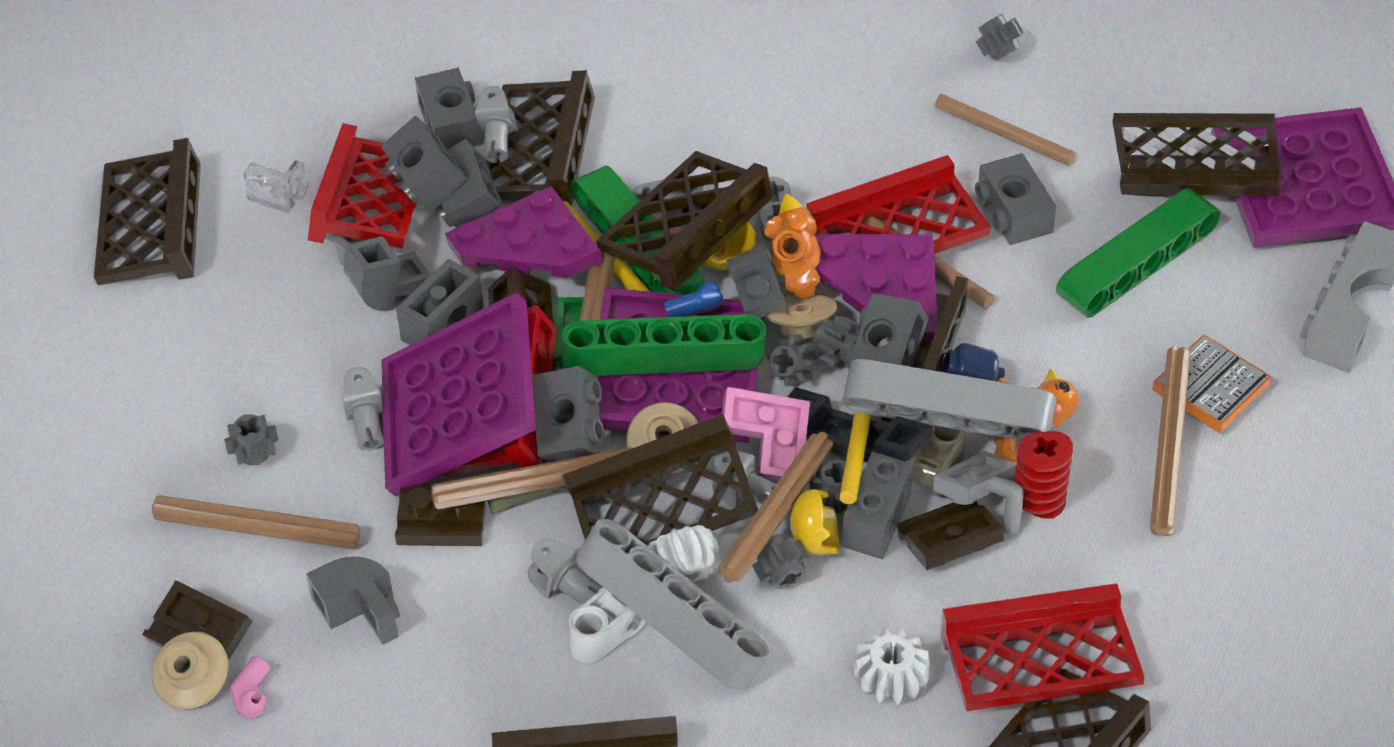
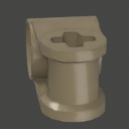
(937, 454)

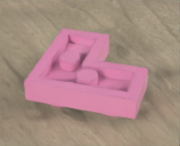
(773, 419)

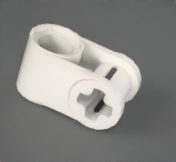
(606, 622)

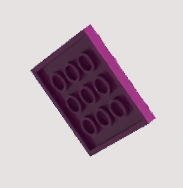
(1328, 180)
(696, 391)
(457, 394)

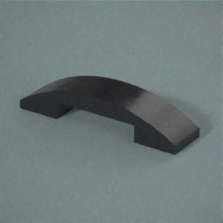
(897, 440)

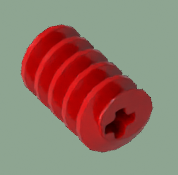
(1044, 472)

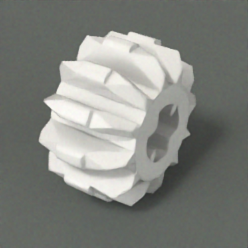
(689, 551)
(891, 665)

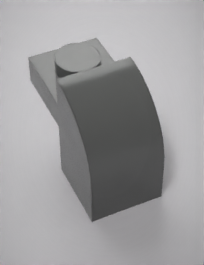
(381, 274)
(757, 282)
(354, 588)

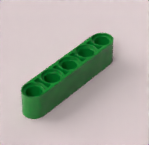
(605, 201)
(1138, 252)
(664, 344)

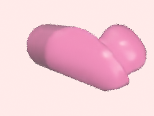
(245, 688)

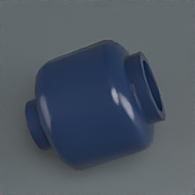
(973, 362)

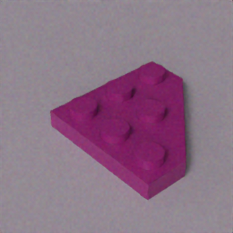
(527, 235)
(881, 265)

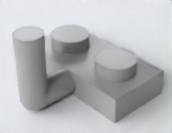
(977, 478)

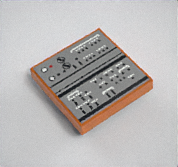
(1218, 384)

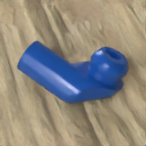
(704, 300)

